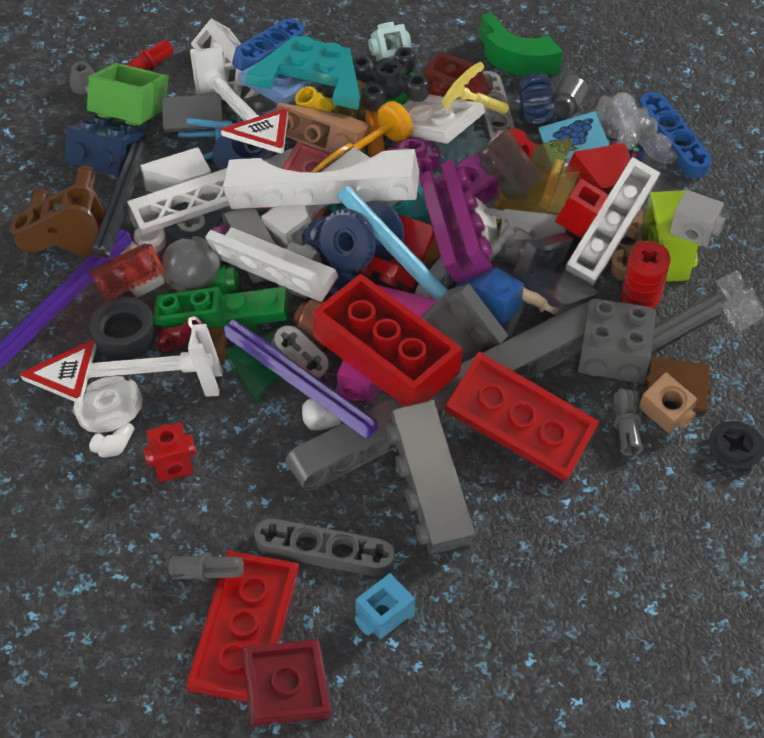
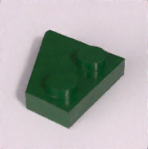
(251, 372)

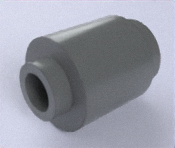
(569, 95)

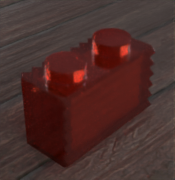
(126, 271)

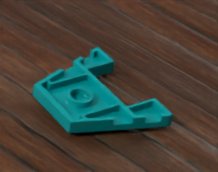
(313, 62)

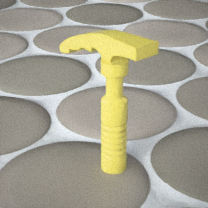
(460, 91)

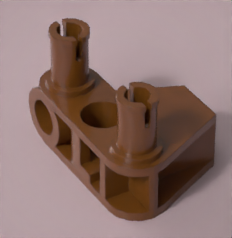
(70, 227)

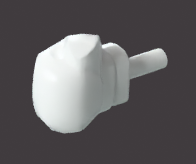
(318, 417)

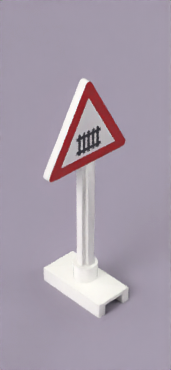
(261, 131)
(70, 371)

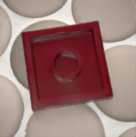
(285, 683)

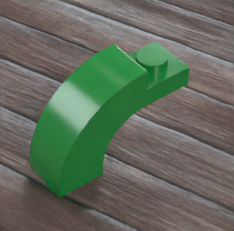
(518, 54)

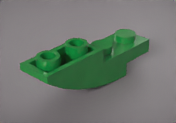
(217, 309)

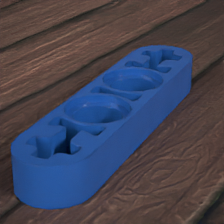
(265, 43)
(679, 132)

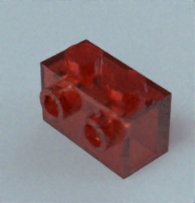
(446, 69)

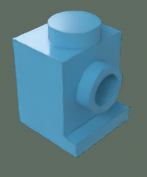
(385, 597)

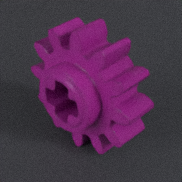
(426, 154)

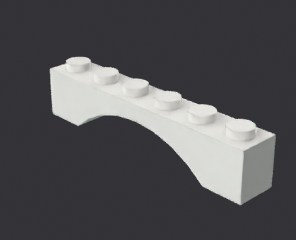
(384, 177)

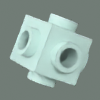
(394, 34)

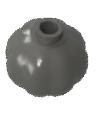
(190, 264)

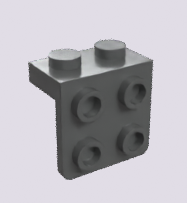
(617, 340)

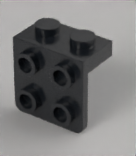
(542, 272)

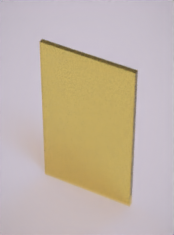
(550, 161)

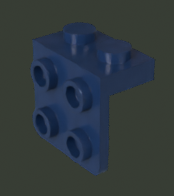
(100, 144)

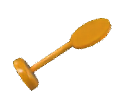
(393, 123)

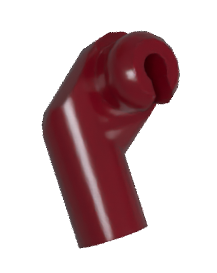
(177, 335)

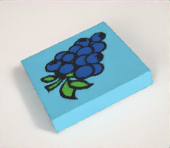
(583, 129)

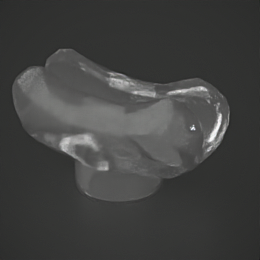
(630, 119)

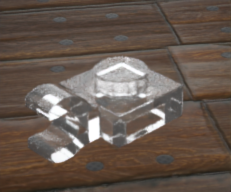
(657, 145)
(741, 306)

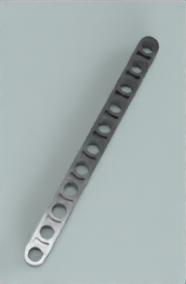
(525, 354)

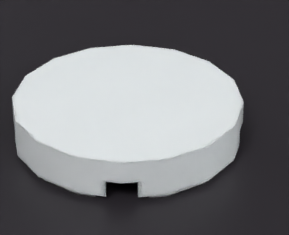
(108, 404)

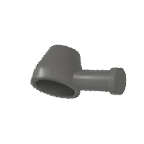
(80, 77)

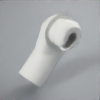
(112, 444)

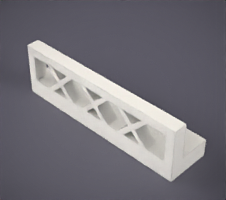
(228, 42)
(205, 192)
(273, 263)

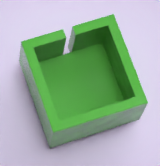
(126, 93)

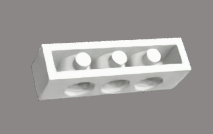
(612, 221)

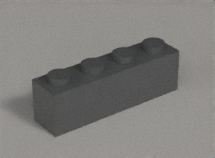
(430, 477)

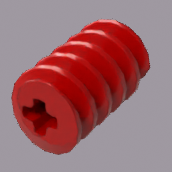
(645, 274)

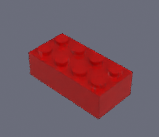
(387, 342)

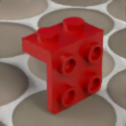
(418, 239)

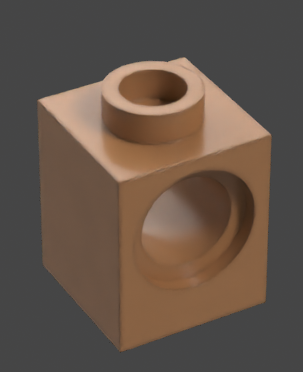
(668, 390)

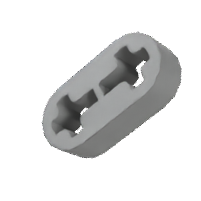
(301, 350)

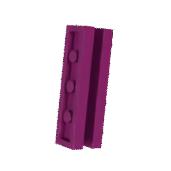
(455, 222)

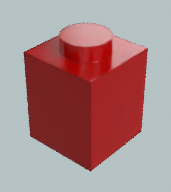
(581, 208)

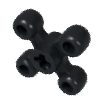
(390, 79)

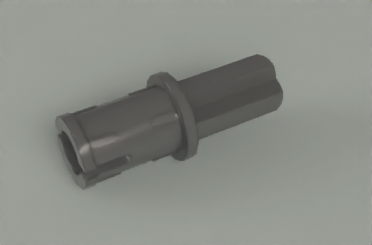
(627, 422)
(205, 567)

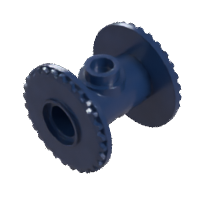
(350, 240)

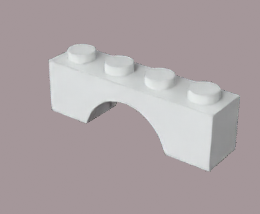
(289, 222)

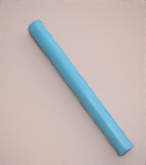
(393, 244)

